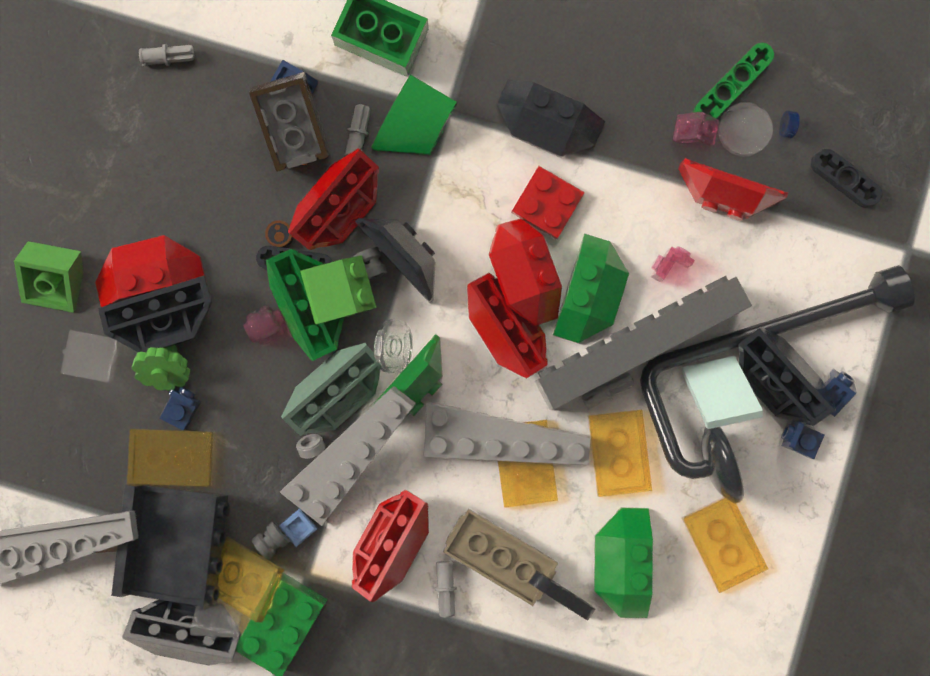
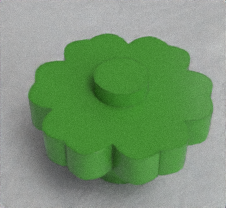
(161, 368)

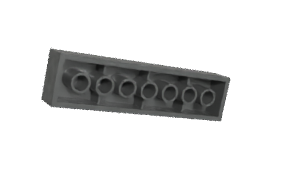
(649, 339)

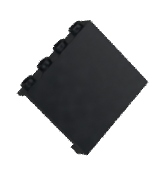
(175, 546)

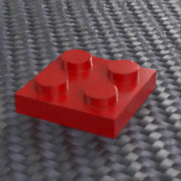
(547, 202)

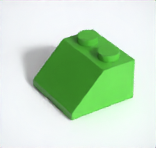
(49, 276)
(338, 289)

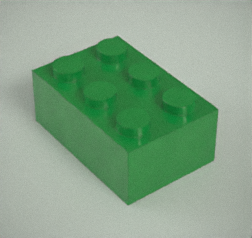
(381, 33)
(284, 627)

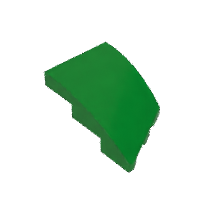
(415, 119)

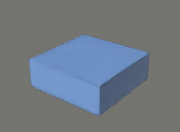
(298, 527)

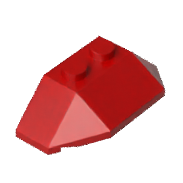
(727, 192)
(336, 202)
(145, 268)
(526, 272)
(505, 333)
(389, 544)

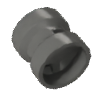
(372, 263)
(270, 540)

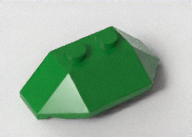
(592, 291)
(293, 302)
(421, 375)
(625, 562)

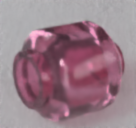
(264, 325)

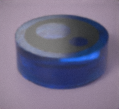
(789, 124)

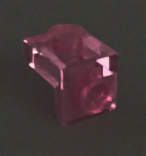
(696, 128)
(663, 264)

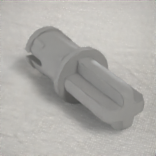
(166, 55)
(358, 128)
(608, 390)
(445, 588)

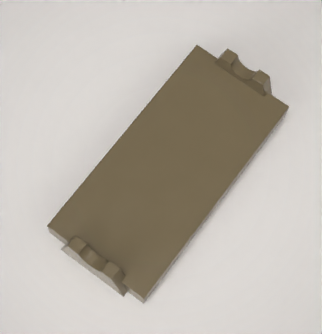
(498, 555)

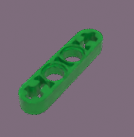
(732, 83)

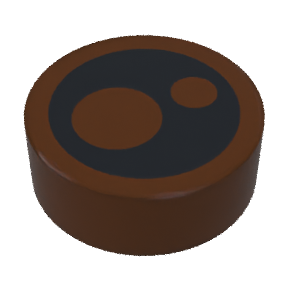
(277, 234)

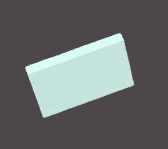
(722, 392)

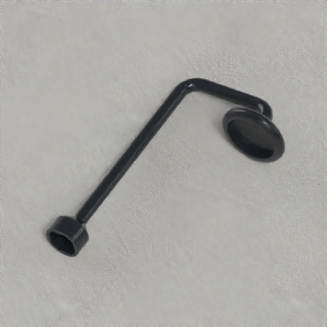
(888, 290)

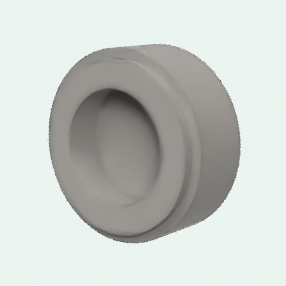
(310, 446)

